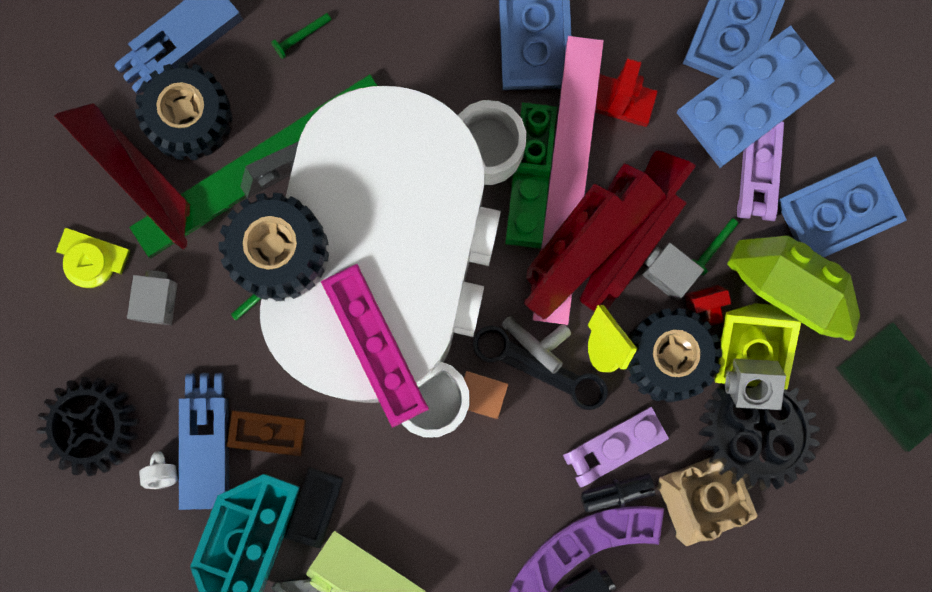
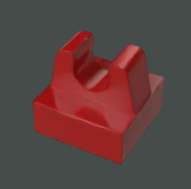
(708, 303)

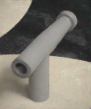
(542, 349)

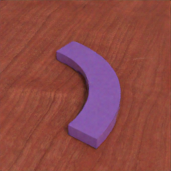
(584, 538)

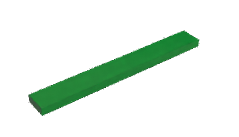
(223, 187)

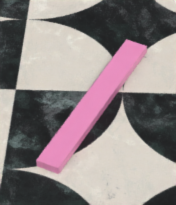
(571, 143)

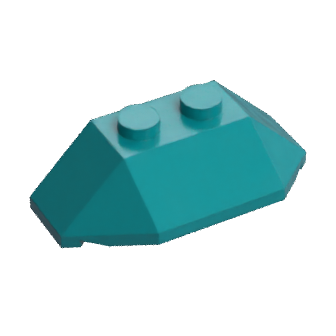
(244, 536)

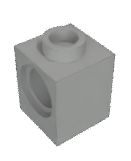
(671, 271)
(152, 298)
(766, 394)

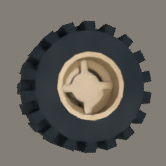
(184, 111)
(274, 247)
(673, 355)

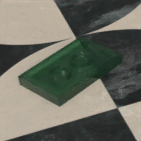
(893, 385)

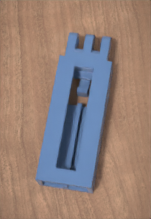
(189, 26)
(203, 457)

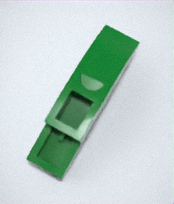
(531, 179)

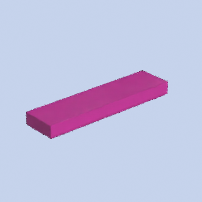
(374, 345)

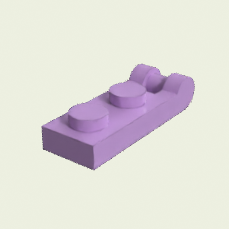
(761, 174)
(617, 446)

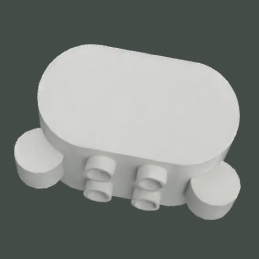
(403, 200)

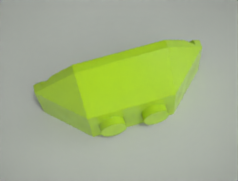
(799, 283)

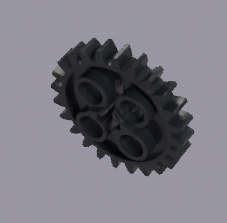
(791, 432)

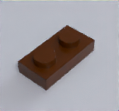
(266, 433)

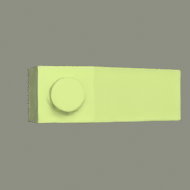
(348, 568)

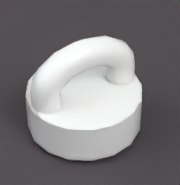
(158, 474)

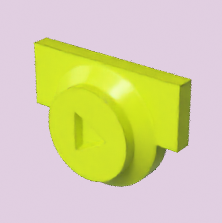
(89, 260)
(608, 343)

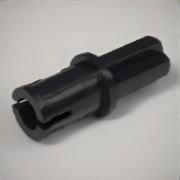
(618, 493)

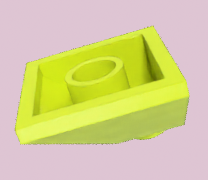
(758, 334)

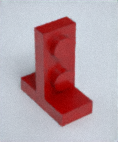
(625, 96)

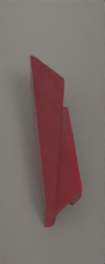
(129, 169)
(590, 236)
(620, 267)

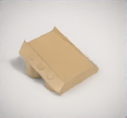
(705, 502)

